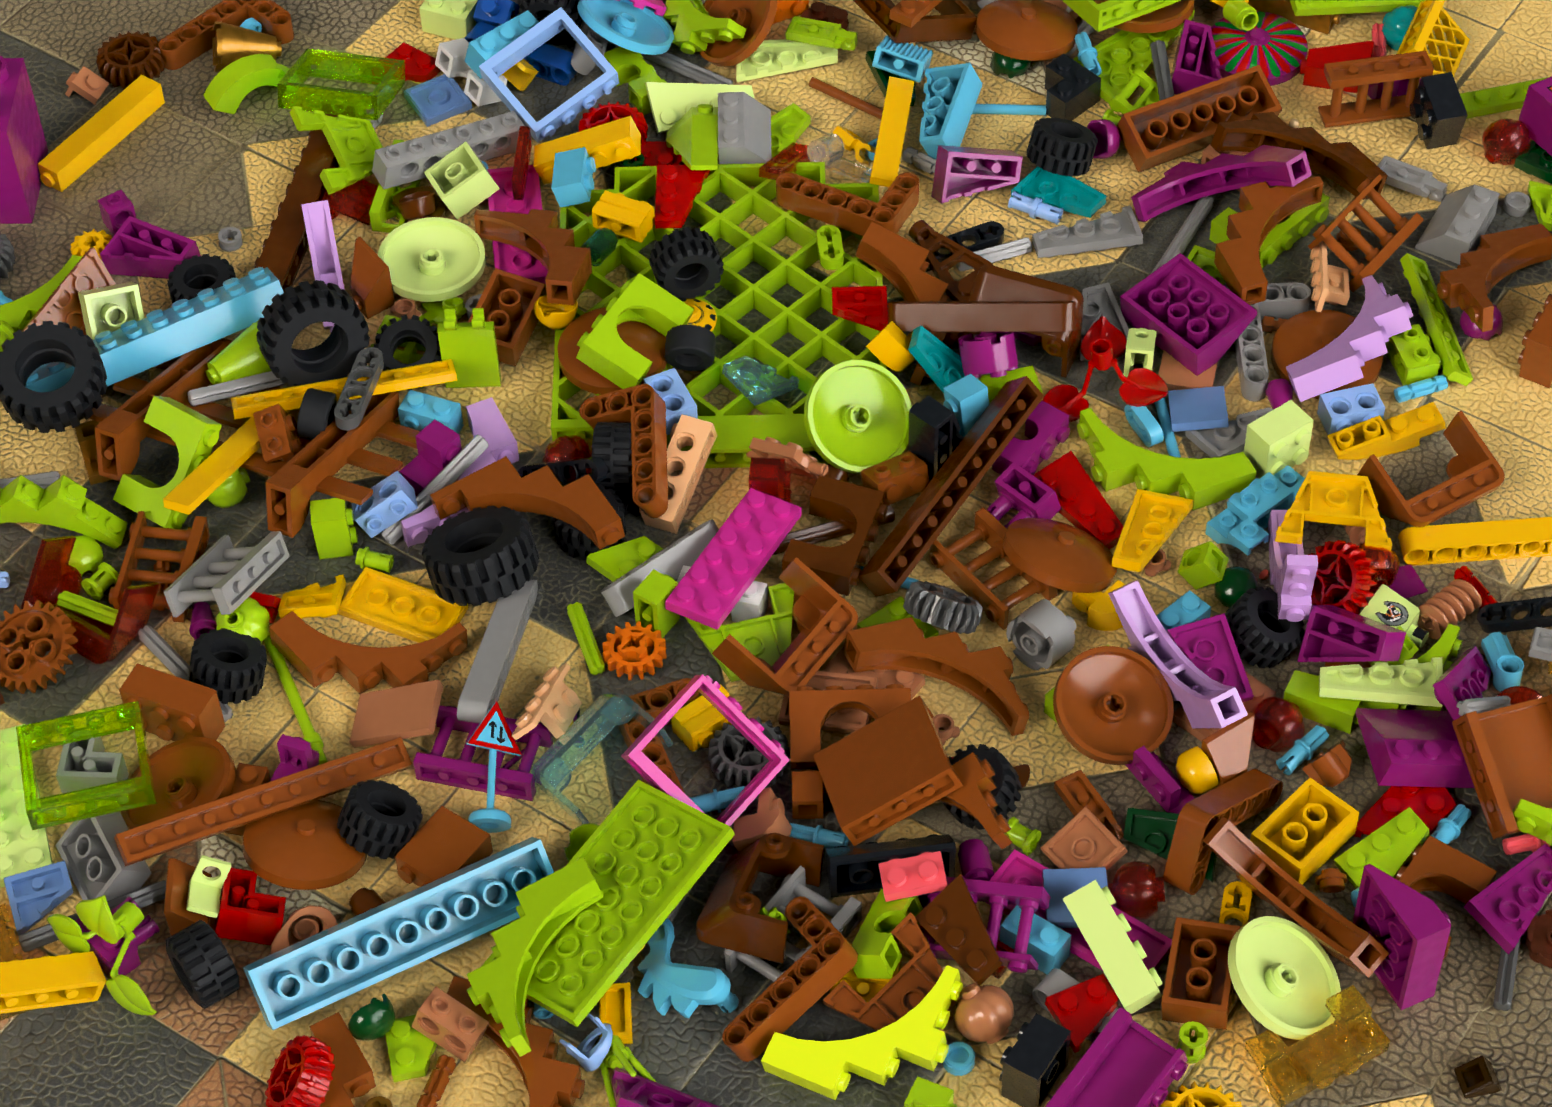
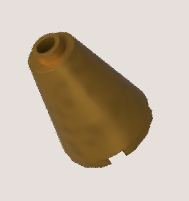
(238, 42)

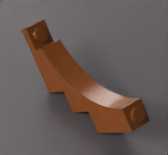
(538, 492)

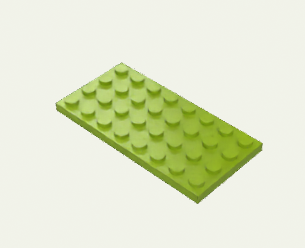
(645, 865)

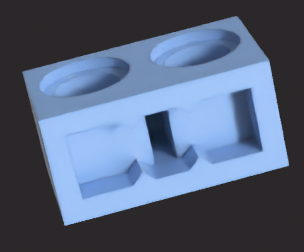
(675, 394)
(1349, 407)
(390, 502)

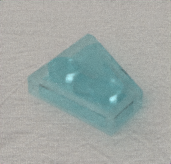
(757, 380)

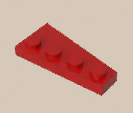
(1081, 500)

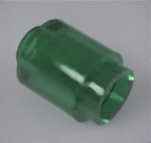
(601, 245)

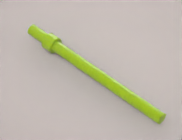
(296, 701)

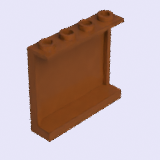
(1508, 759)
(886, 771)

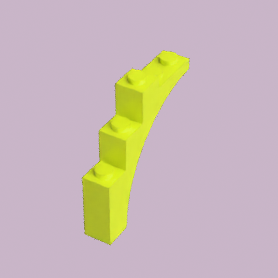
(827, 1064)

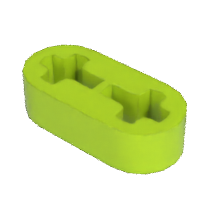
(834, 247)

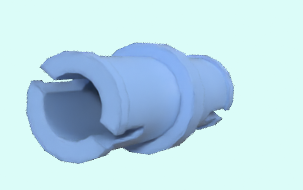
(1035, 208)

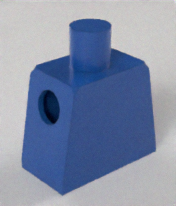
(495, 11)

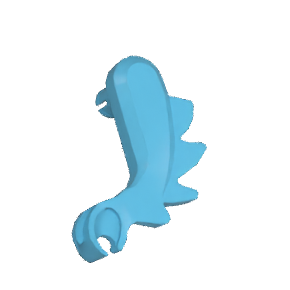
(681, 984)

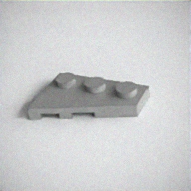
(1100, 302)
(1227, 440)

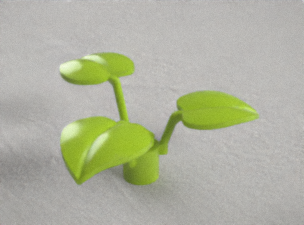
(98, 918)

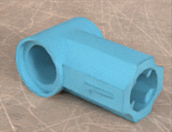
(1502, 660)

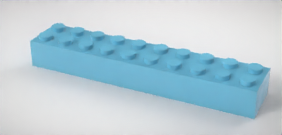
(172, 331)
(395, 935)

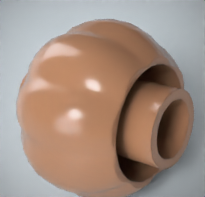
(983, 1013)

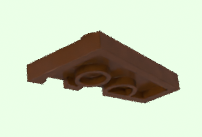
(959, 930)

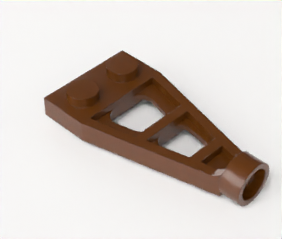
(931, 240)

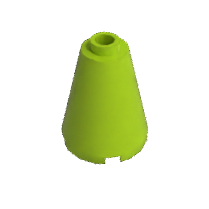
(238, 359)

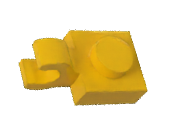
(853, 141)

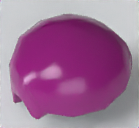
(1108, 138)
(1472, 330)

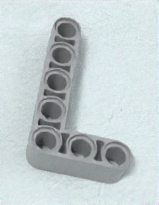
(1283, 302)

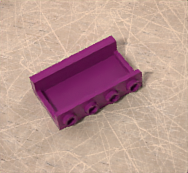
(1122, 1069)

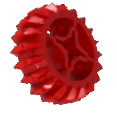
(612, 112)
(1352, 571)
(301, 1074)

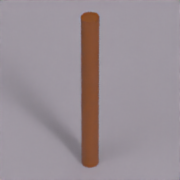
(846, 97)

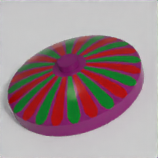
(1272, 44)

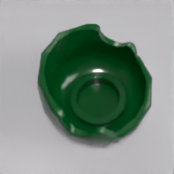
(1008, 65)
(1234, 585)
(372, 1020)

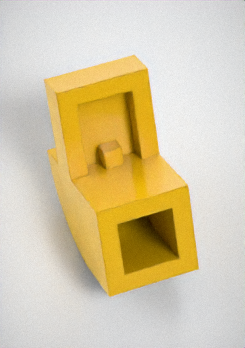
(892, 347)
(1099, 608)

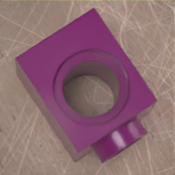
(115, 210)

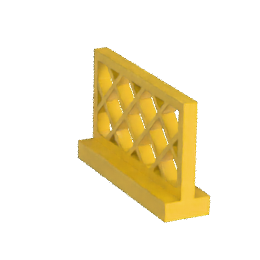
(1421, 33)

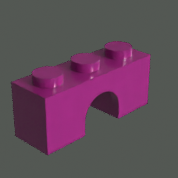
(1045, 430)

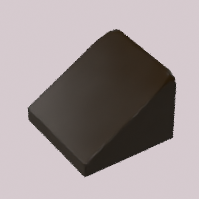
(1477, 1078)

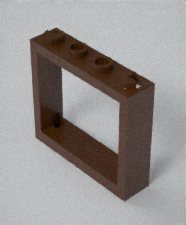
(954, 23)

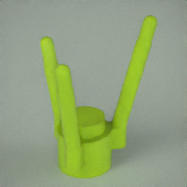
(620, 1057)

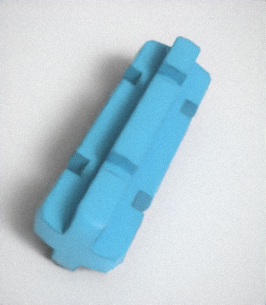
(1420, 388)

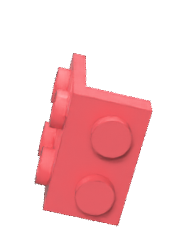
(913, 876)

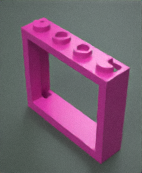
(731, 710)

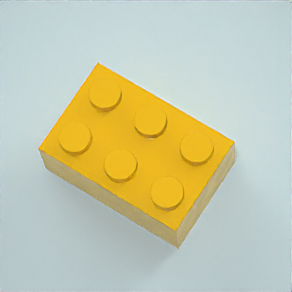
(1306, 830)

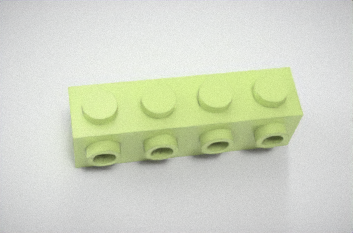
(1112, 946)

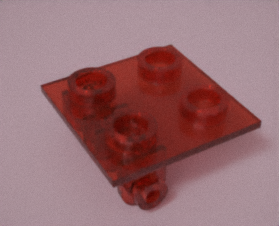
(352, 201)

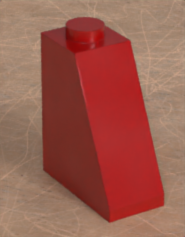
(1313, 66)

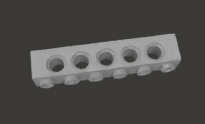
(409, 159)

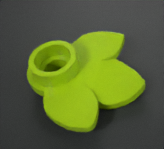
(435, 310)

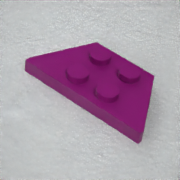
(646, 1093)

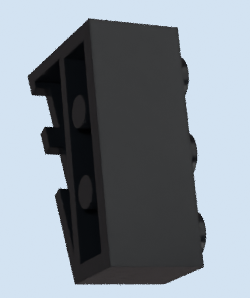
(933, 433)

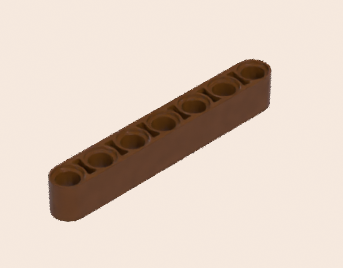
(984, 316)

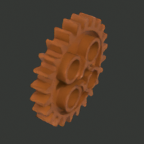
(32, 646)

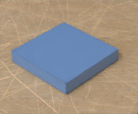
(437, 99)
(1198, 409)
(1062, 883)

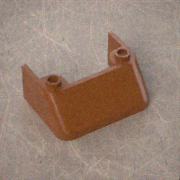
(1471, 476)
(825, 624)

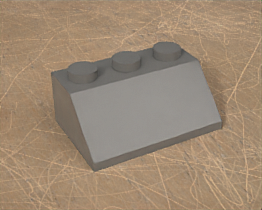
(743, 129)
(1459, 223)
(96, 860)

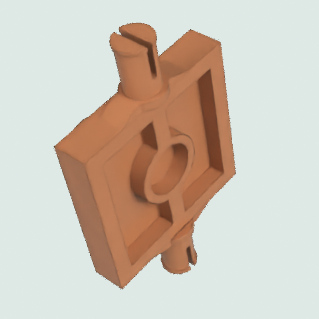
(796, 460)

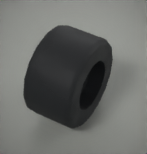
(690, 347)
(315, 413)

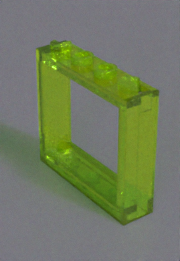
(383, 72)
(93, 800)

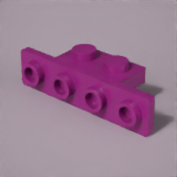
(1159, 781)

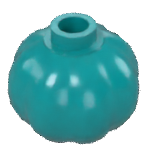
(1396, 25)

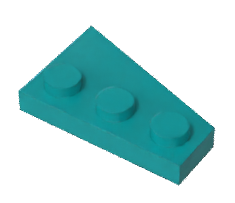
(1061, 192)

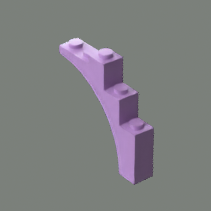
(322, 245)
(1363, 340)
(489, 423)
(1290, 573)
(1203, 699)

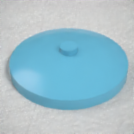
(627, 25)

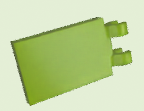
(471, 349)

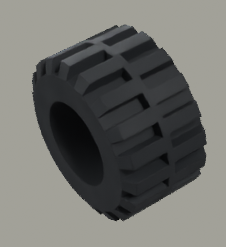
(542, 8)
(1061, 146)
(686, 263)
(198, 275)
(408, 331)
(613, 445)
(577, 542)
(1259, 632)
(229, 664)
(1005, 780)
(379, 818)
(202, 964)

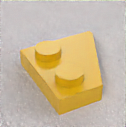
(313, 600)

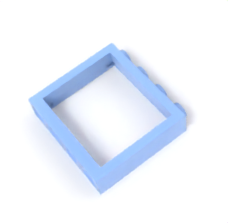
(529, 42)

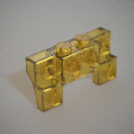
(1322, 1055)

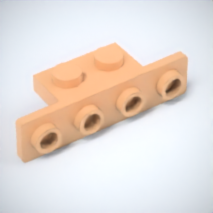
(1329, 281)
(552, 705)

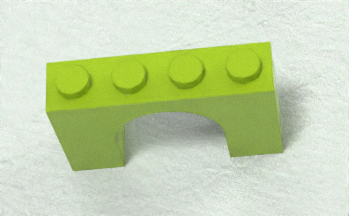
(1283, 234)
(639, 302)
(194, 438)

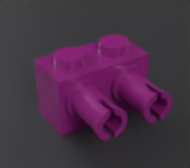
(1024, 493)
(107, 953)

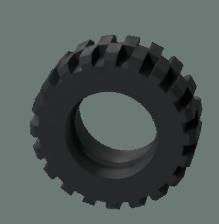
(299, 309)
(58, 407)
(480, 555)

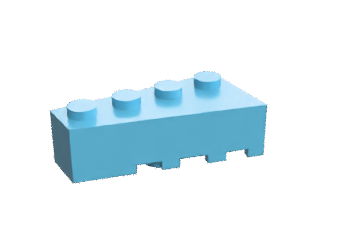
(948, 105)

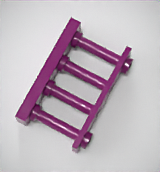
(474, 776)
(998, 895)

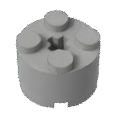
(1041, 635)

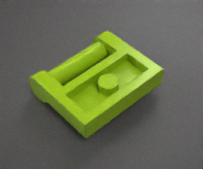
(1150, 94)

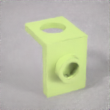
(205, 891)

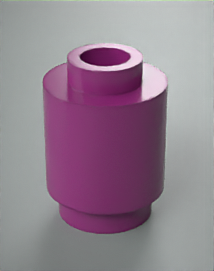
(975, 860)

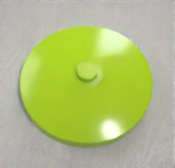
(857, 415)

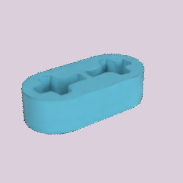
(1144, 425)

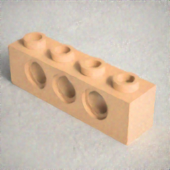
(687, 432)

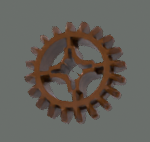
(129, 57)

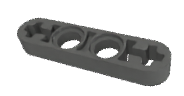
(362, 388)

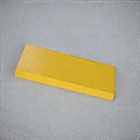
(399, 607)

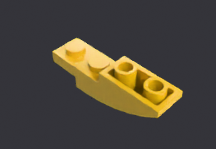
(1386, 436)

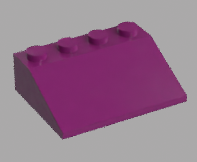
(1189, 311)
(1413, 748)
(1409, 929)

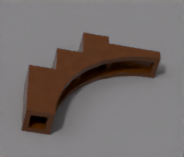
(1337, 161)

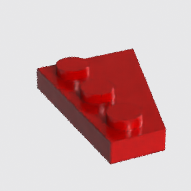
(675, 194)

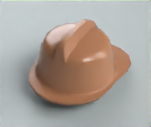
(301, 925)

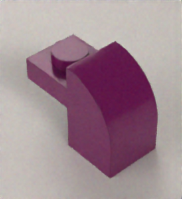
(294, 756)

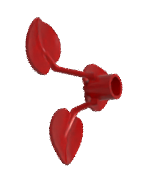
(1101, 346)

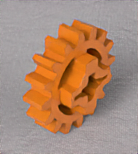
(634, 650)

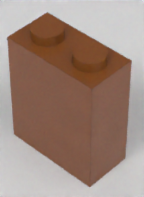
(441, 848)

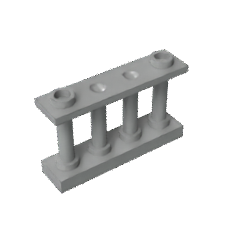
(241, 578)
(844, 919)

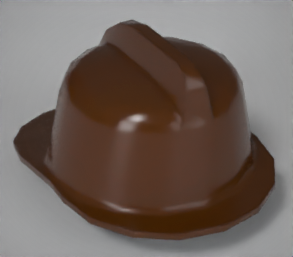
(416, 202)

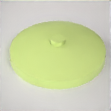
(433, 259)
(1282, 976)

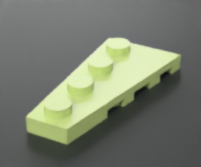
(783, 56)
(673, 100)
(1399, 684)

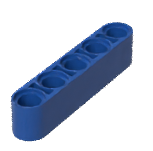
(549, 61)

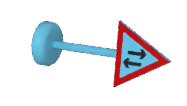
(496, 736)

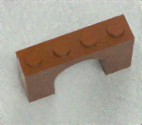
(812, 708)
(1445, 870)

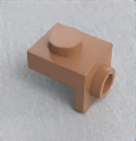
(87, 85)

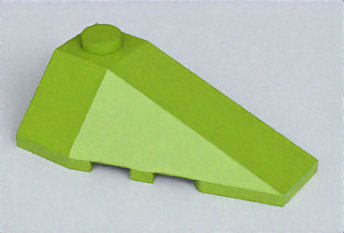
(696, 138)

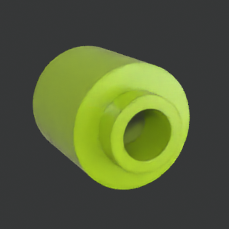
(1240, 14)

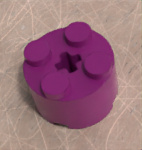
(988, 353)

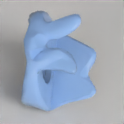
(590, 1057)

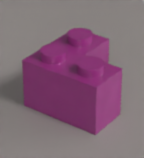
(436, 449)

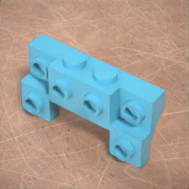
(1249, 511)

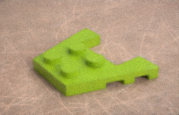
(351, 141)
(762, 636)

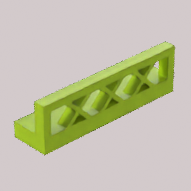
(382, 206)

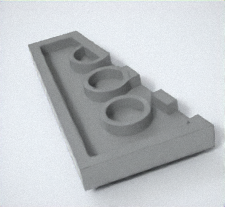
(1100, 234)

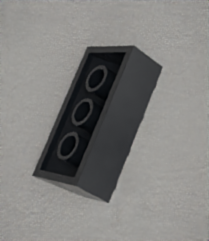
(856, 868)

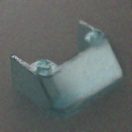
(555, 766)

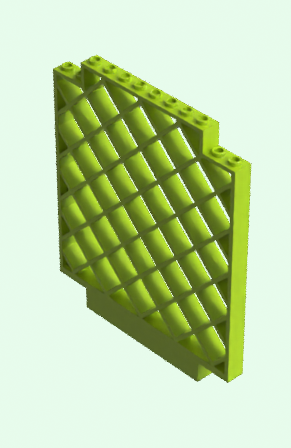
(732, 423)

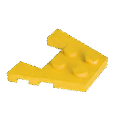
(1335, 500)

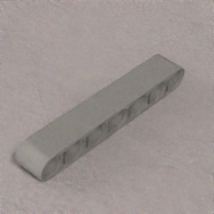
(496, 653)

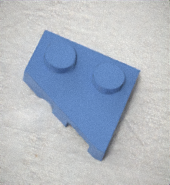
(37, 893)

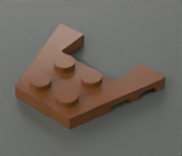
(902, 991)

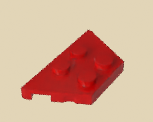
(1427, 802)

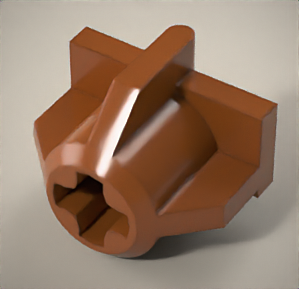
(1330, 765)

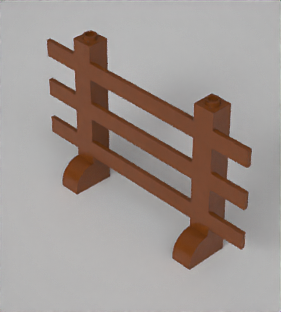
(289, 482)

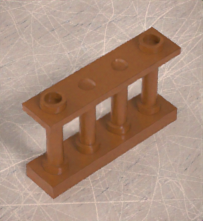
(1371, 71)
(1389, 241)
(991, 531)
(196, 539)

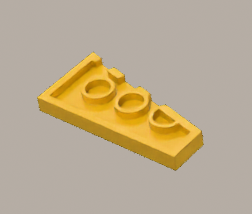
(1147, 528)

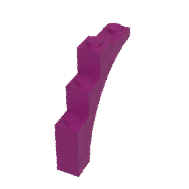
(1223, 173)

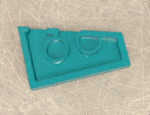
(936, 358)

